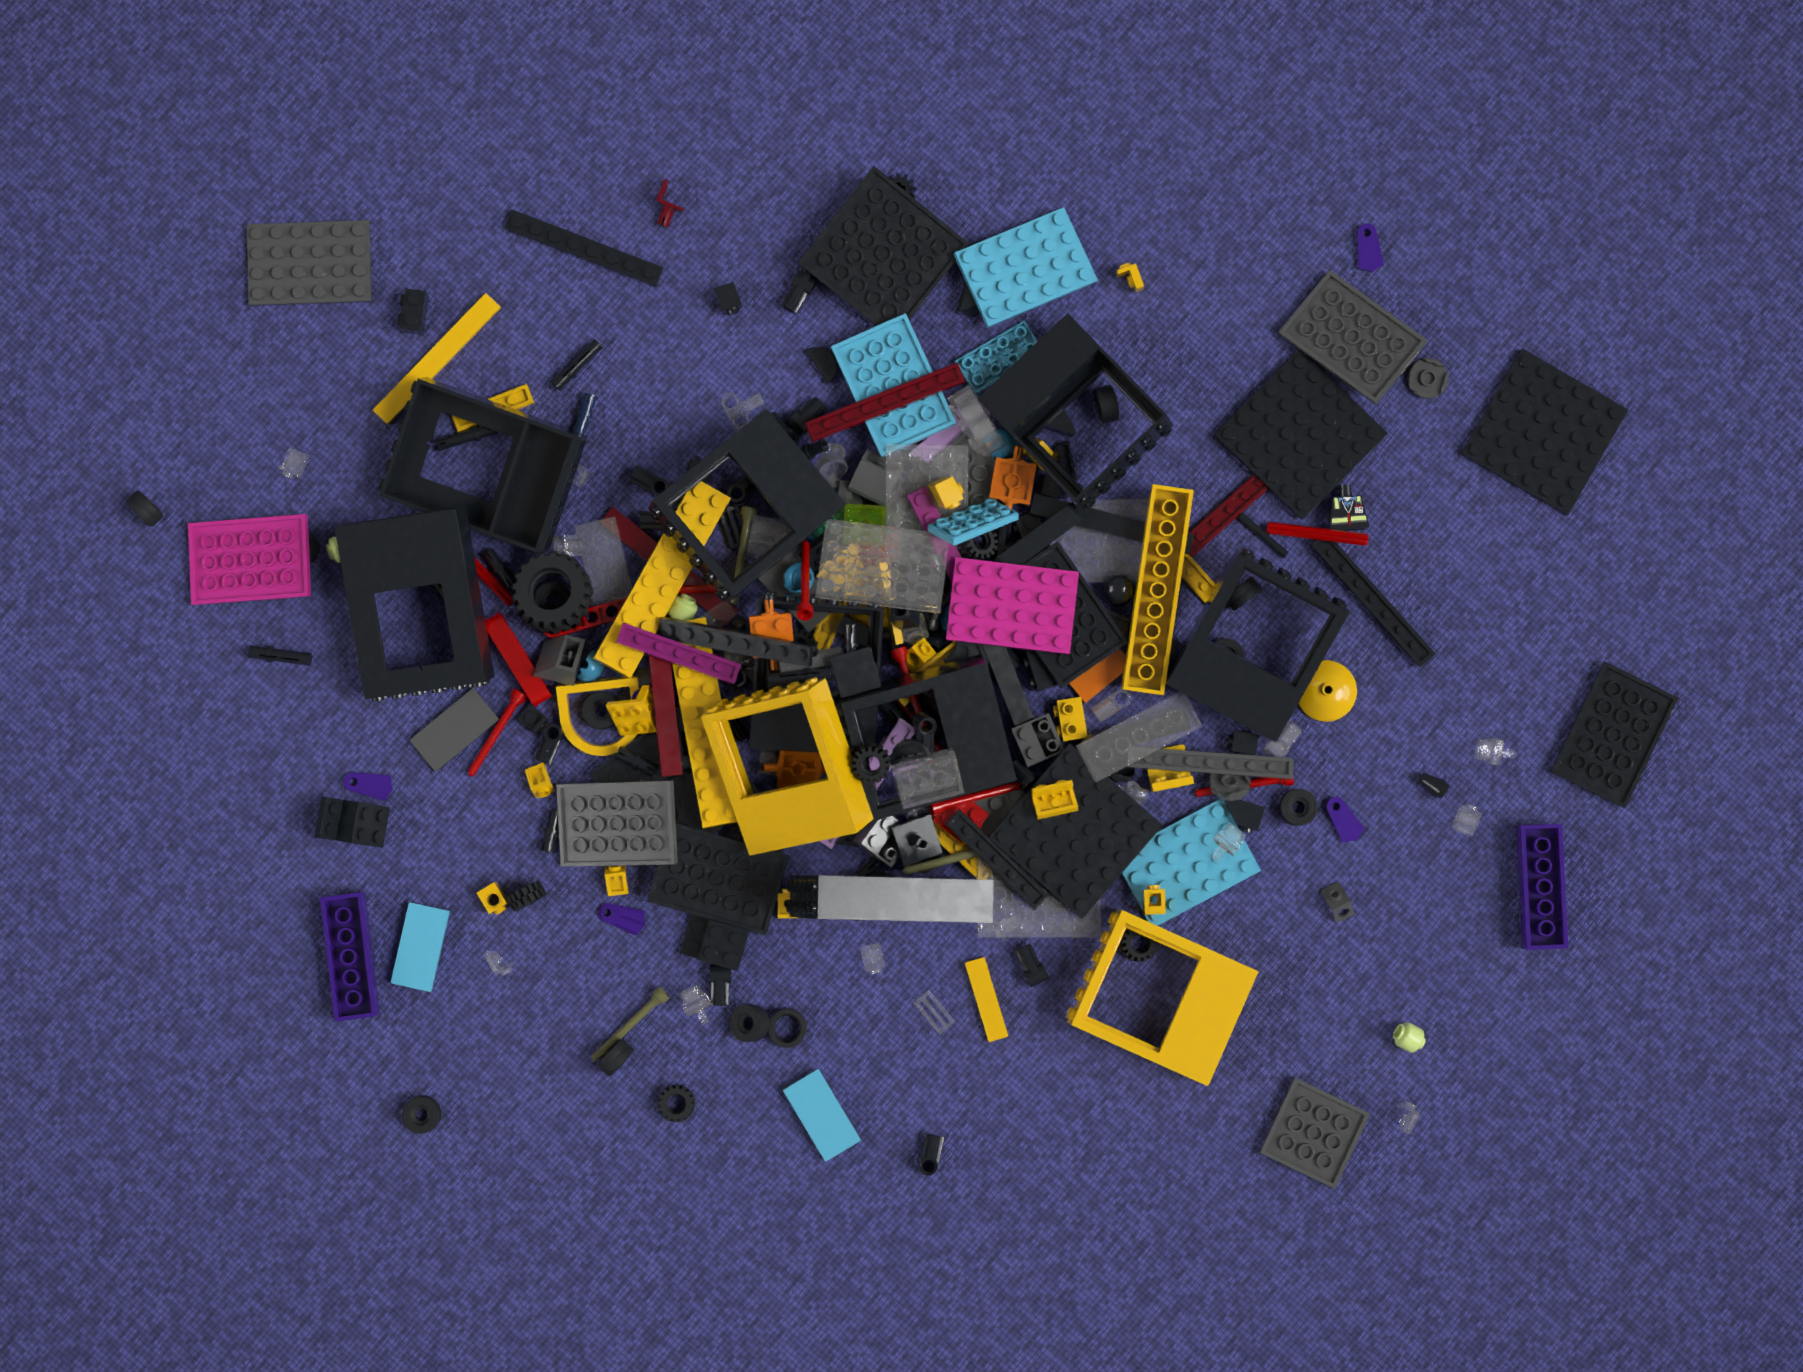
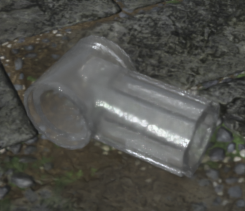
(1109, 706)
(1286, 739)

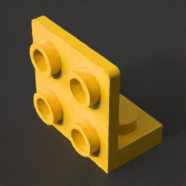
(634, 715)
(1164, 780)

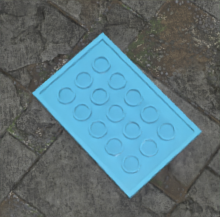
(1025, 267)
(881, 361)
(1183, 863)

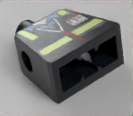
(1347, 511)

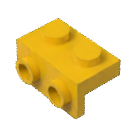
(1054, 799)

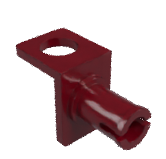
(668, 208)

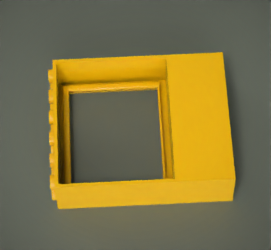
(800, 811)
(1202, 1017)

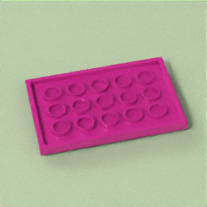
(249, 559)
(1012, 605)

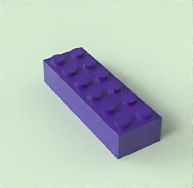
(1542, 886)
(350, 956)

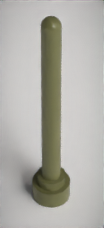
(747, 516)
(938, 862)
(659, 996)

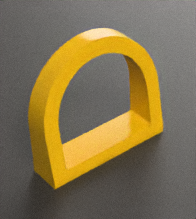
(565, 718)

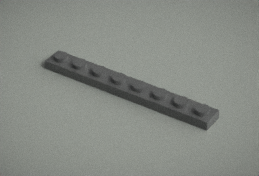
(1217, 764)

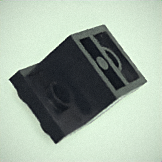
(352, 822)
(714, 942)

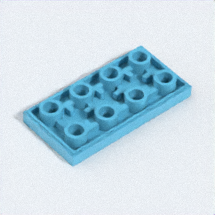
(995, 357)
(973, 522)
(420, 947)
(822, 1115)

